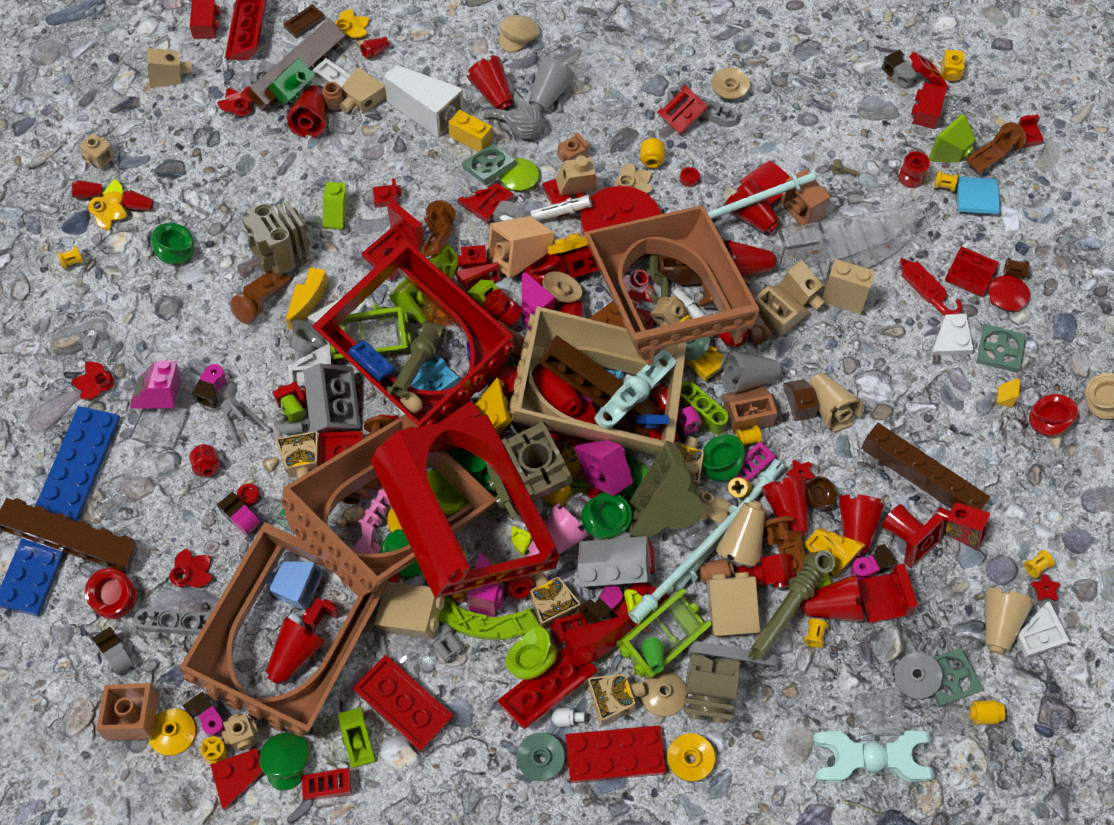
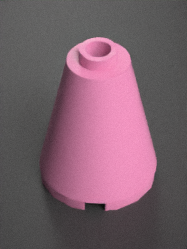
(563, 530)

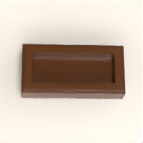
(304, 21)

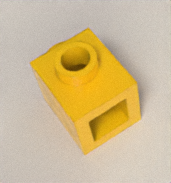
(951, 69)

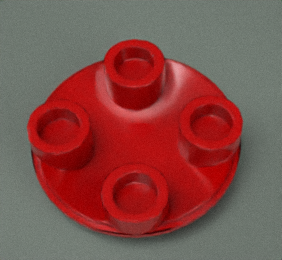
(1009, 293)

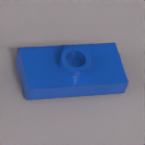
(371, 360)
(652, 421)

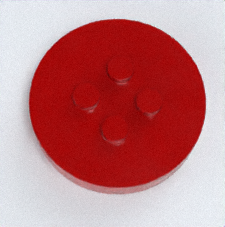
(617, 206)

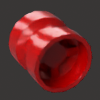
(754, 571)

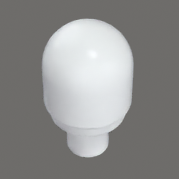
(567, 717)

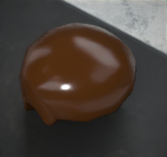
(820, 493)

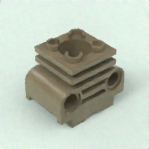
(276, 236)
(537, 447)
(711, 687)

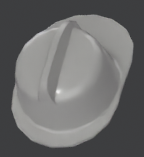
(305, 337)

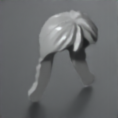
(524, 121)

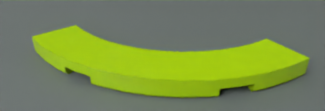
(486, 627)

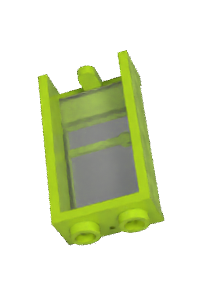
(379, 328)
(673, 623)

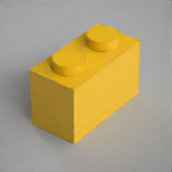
(470, 131)

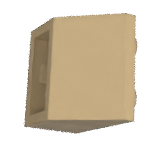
(780, 309)

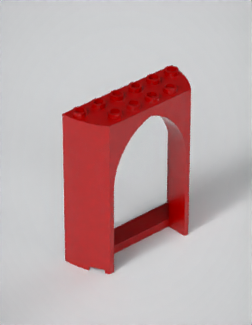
(487, 338)
(403, 475)

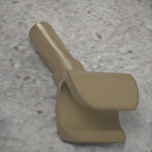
(837, 168)

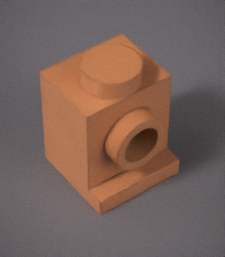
(573, 148)

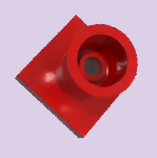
(919, 537)

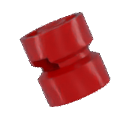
(914, 169)
(501, 307)

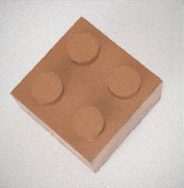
(808, 204)
(128, 712)

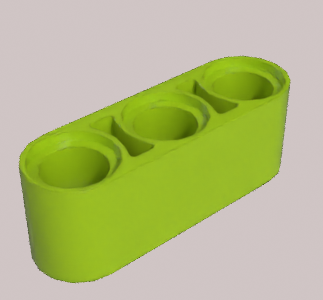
(713, 409)

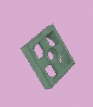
(493, 171)
(1002, 334)
(958, 674)

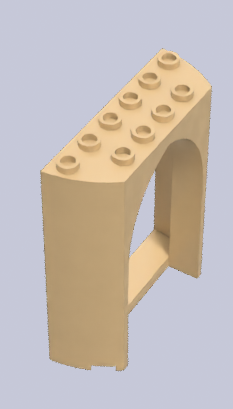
(608, 347)

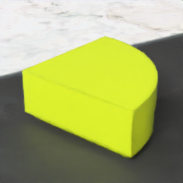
(114, 186)
(520, 539)
(632, 599)

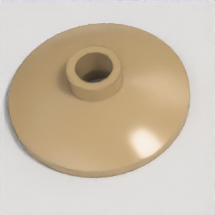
(730, 83)
(562, 287)
(661, 704)

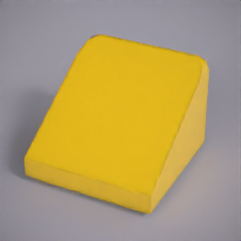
(1008, 393)

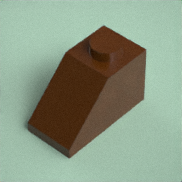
(678, 271)
(801, 399)

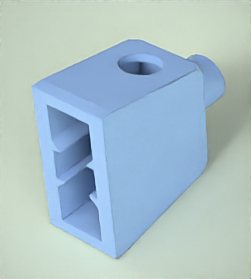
(295, 583)

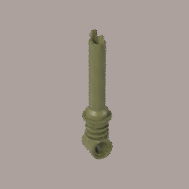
(422, 350)
(801, 588)

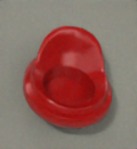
(544, 265)
(1053, 414)
(110, 593)

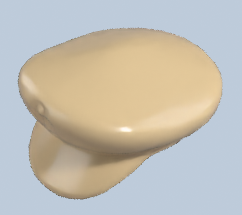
(517, 32)
(1100, 395)

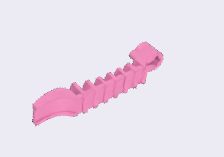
(366, 542)

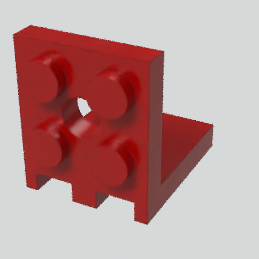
(401, 227)

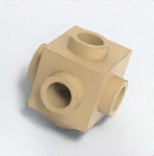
(96, 151)
(668, 311)
(243, 739)

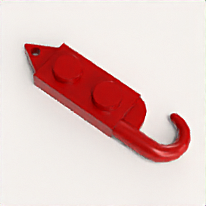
(927, 286)

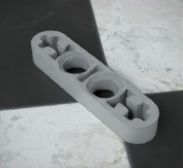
(713, 117)
(177, 627)
(713, 651)

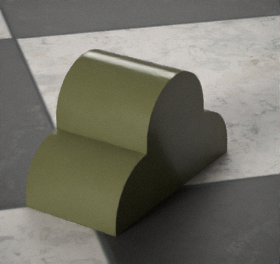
(665, 496)

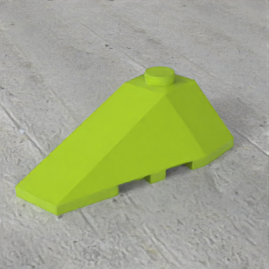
(410, 298)

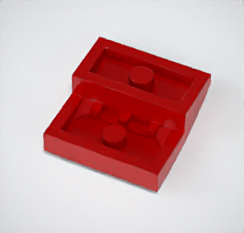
(767, 177)
(971, 271)

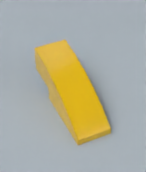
(307, 295)

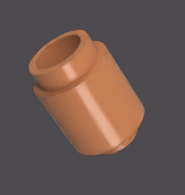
(332, 95)
(715, 567)

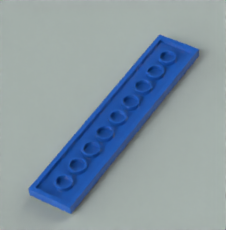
(66, 493)

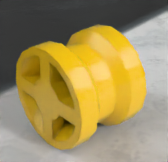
(210, 746)

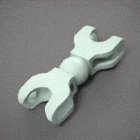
(634, 390)
(873, 756)

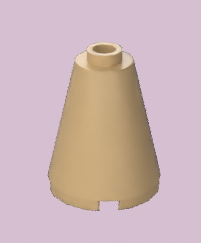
(835, 402)
(745, 535)
(1004, 618)

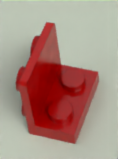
(888, 595)

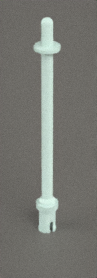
(795, 183)
(764, 478)
(650, 602)

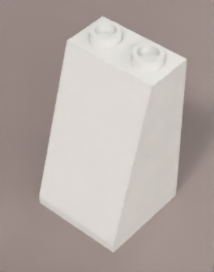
(423, 98)

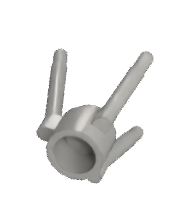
(234, 410)

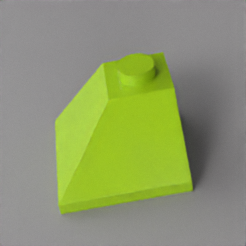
(954, 142)

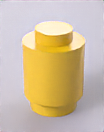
(987, 712)

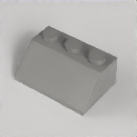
(331, 398)
(613, 561)

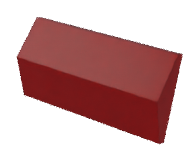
(245, 29)
(538, 695)

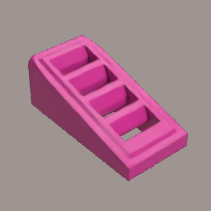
(763, 465)

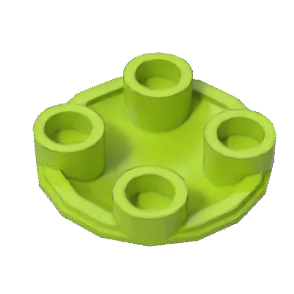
(521, 176)

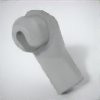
(285, 426)

